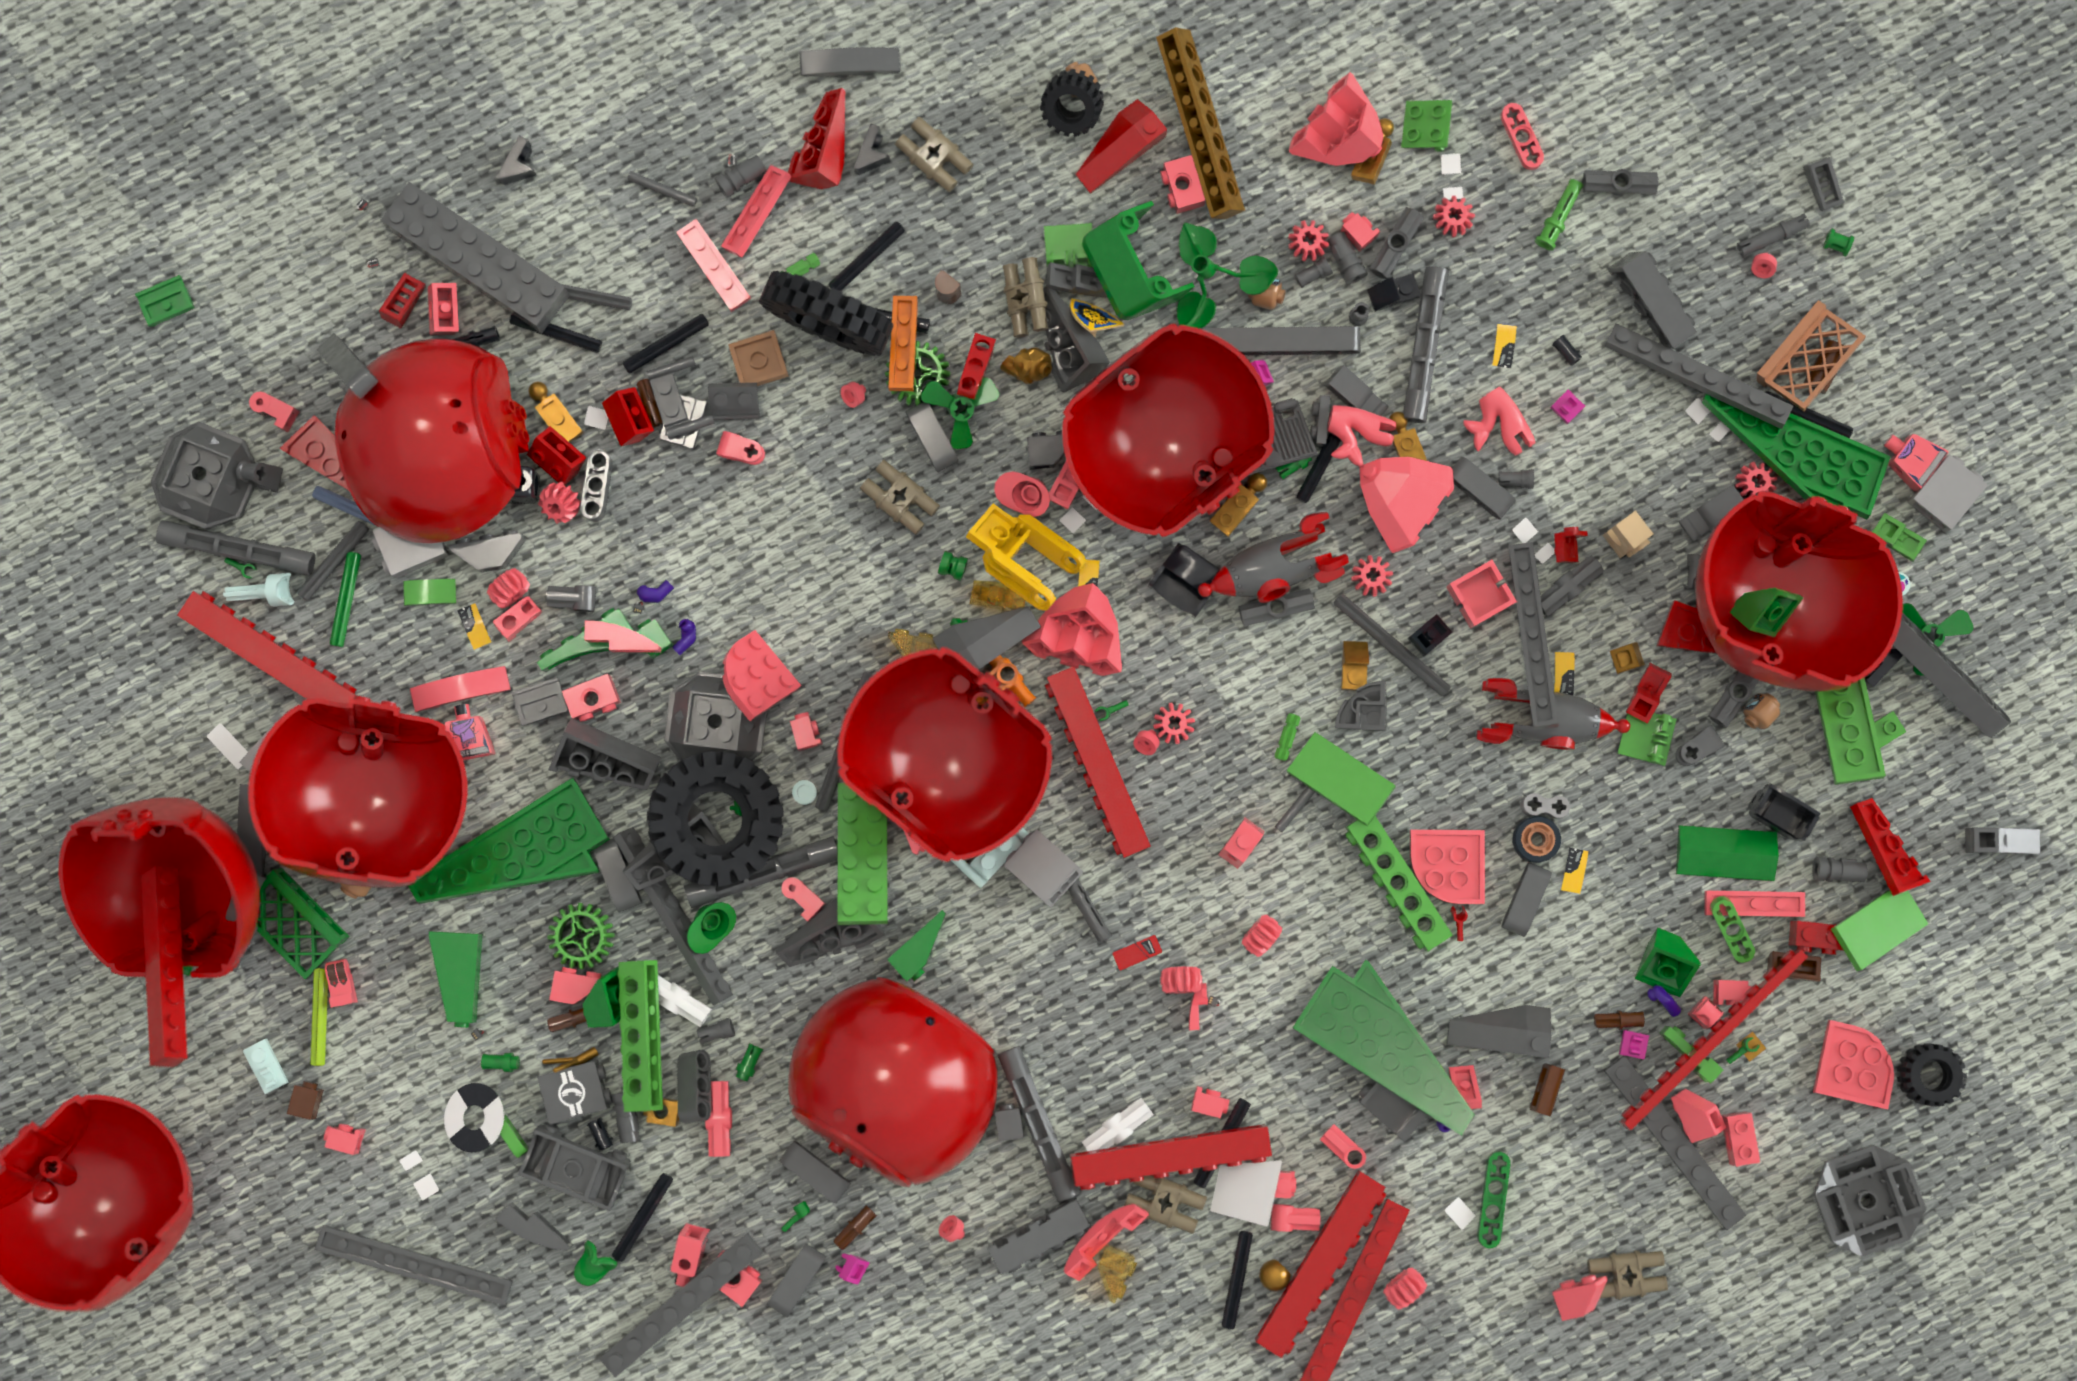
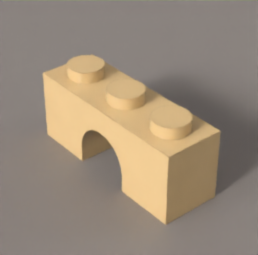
(1629, 535)

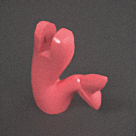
(1511, 421)
(1367, 424)

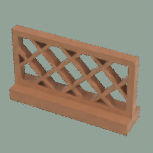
(1795, 341)

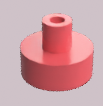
(1764, 265)
(853, 394)
(1146, 742)
(951, 1229)

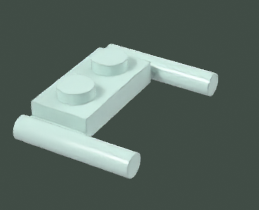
(987, 864)

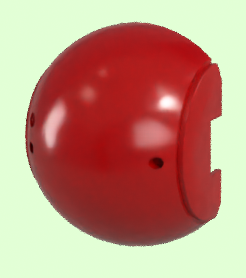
(1147, 438)
(432, 441)
(1814, 551)
(963, 765)
(337, 801)
(103, 887)
(909, 1083)
(90, 1203)

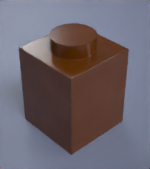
(305, 1100)

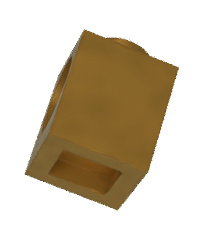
(672, 1117)

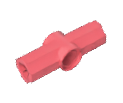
(719, 1121)

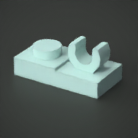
(265, 1066)

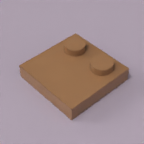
(758, 359)

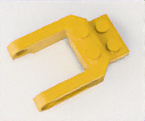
(1005, 535)

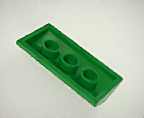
(1727, 853)

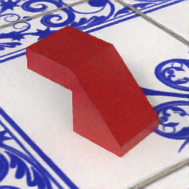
(1648, 692)

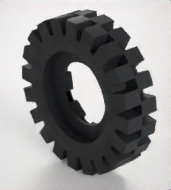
(826, 313)
(759, 827)

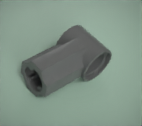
(578, 598)

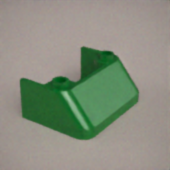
(1121, 270)

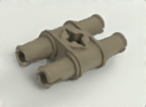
(933, 166)
(1025, 297)
(900, 510)
(1170, 1214)
(1634, 1262)

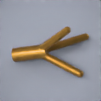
(570, 1061)

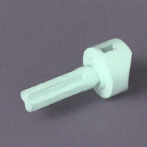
(274, 590)

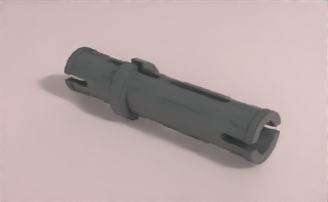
(1782, 231)
(1089, 912)

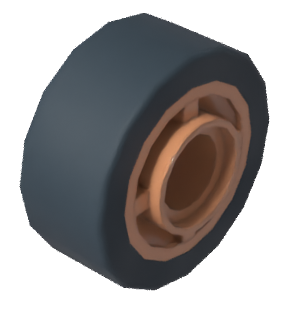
(1550, 839)

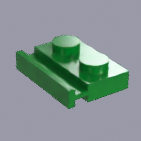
(164, 301)

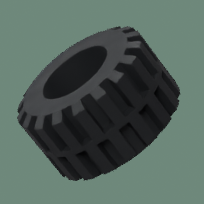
(1067, 120)
(1911, 1074)

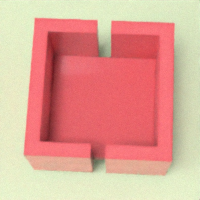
(1480, 595)

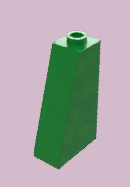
(458, 973)

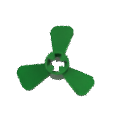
(937, 395)
(1955, 624)

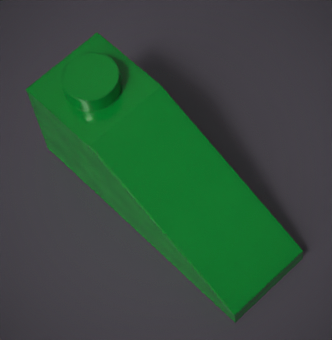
(916, 951)

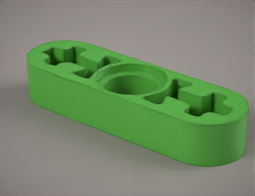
(1740, 935)

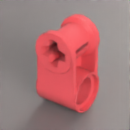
(737, 447)

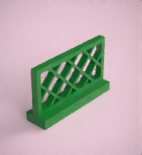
(311, 912)

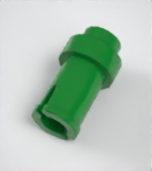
(1292, 467)
(503, 1062)
(746, 1067)

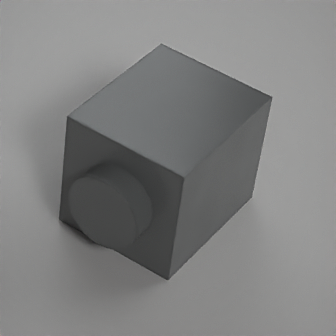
(1009, 1122)

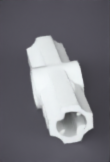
(681, 1002)
(1118, 1126)

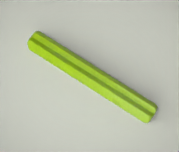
(319, 1018)

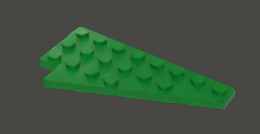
(1811, 457)
(530, 847)
(1372, 1033)

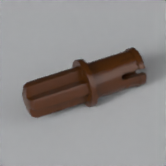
(649, 402)
(566, 1020)
(1619, 1020)
(854, 1227)

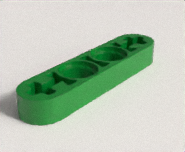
(1493, 1199)

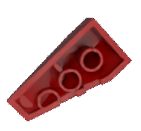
(1124, 141)
(822, 155)

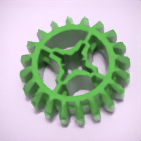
(928, 373)
(585, 946)

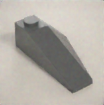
(988, 637)

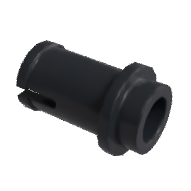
(1567, 350)
(600, 1134)

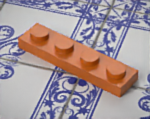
(903, 343)

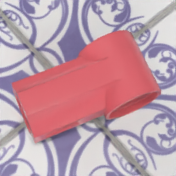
(1341, 1145)
(1288, 1218)

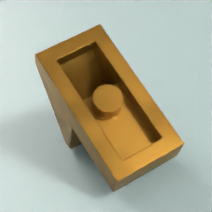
(1354, 664)

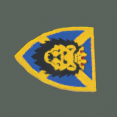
(1093, 317)

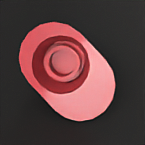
(1022, 493)

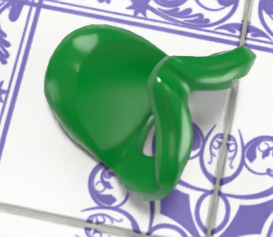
(591, 1268)

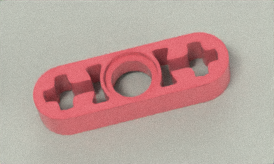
(1535, 149)

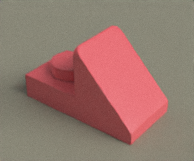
(1466, 1083)

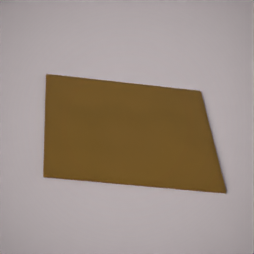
(1751, 1055)

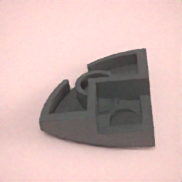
(1364, 709)

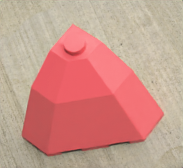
(1342, 129)
(1404, 496)
(1079, 631)

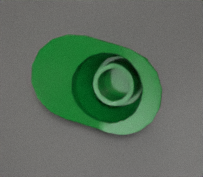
(710, 926)

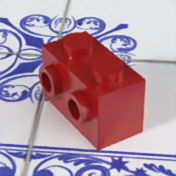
(627, 416)
(556, 455)
(1813, 935)

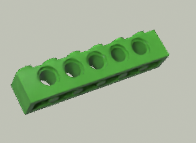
(1438, 930)
(648, 1045)

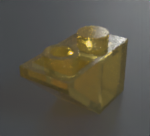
(995, 596)
(908, 643)
(1114, 1268)

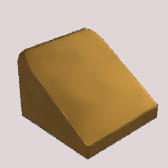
(1627, 657)

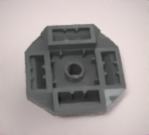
(216, 497)
(689, 718)
(1893, 1204)

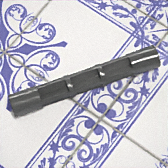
(1425, 344)
(251, 551)
(776, 868)
(1038, 1123)

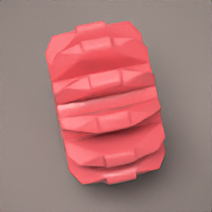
(1454, 207)
(1304, 247)
(1751, 473)
(559, 502)
(1365, 570)
(508, 588)
(1182, 724)
(1262, 935)
(1181, 980)
(1405, 1288)

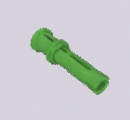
(1556, 225)

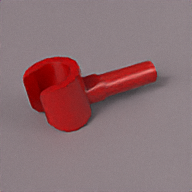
(1459, 918)

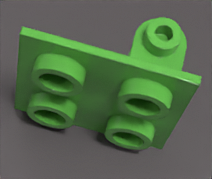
(1427, 124)
(1064, 244)
(1648, 741)

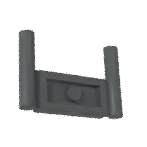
(670, 401)

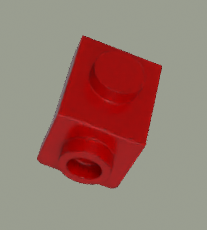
(1566, 544)

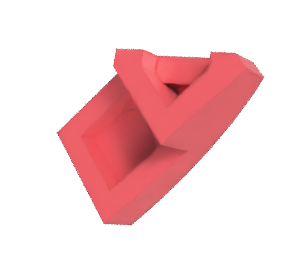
(1199, 998)

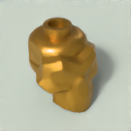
(1028, 365)

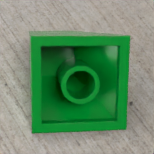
(1765, 609)
(1668, 963)
(602, 1002)

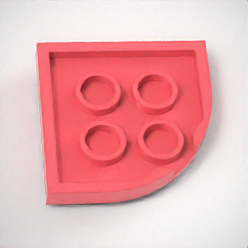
(756, 676)
(1450, 864)
(1854, 1066)

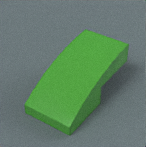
(1899, 538)
(429, 592)

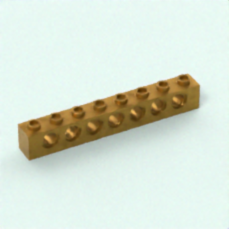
(1200, 123)

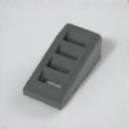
(1812, 177)

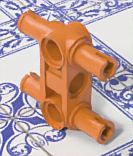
(1015, 685)

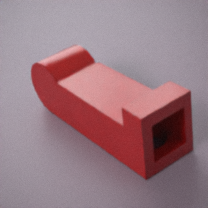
(976, 366)

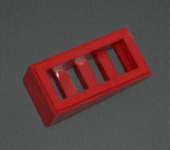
(400, 319)

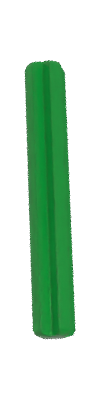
(345, 599)

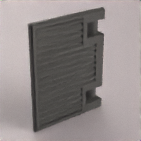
(1291, 437)

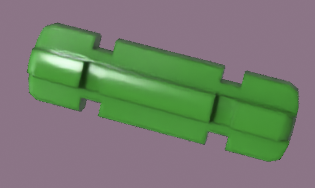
(802, 267)
(1287, 737)

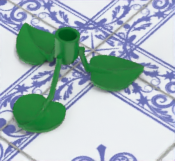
(1195, 247)

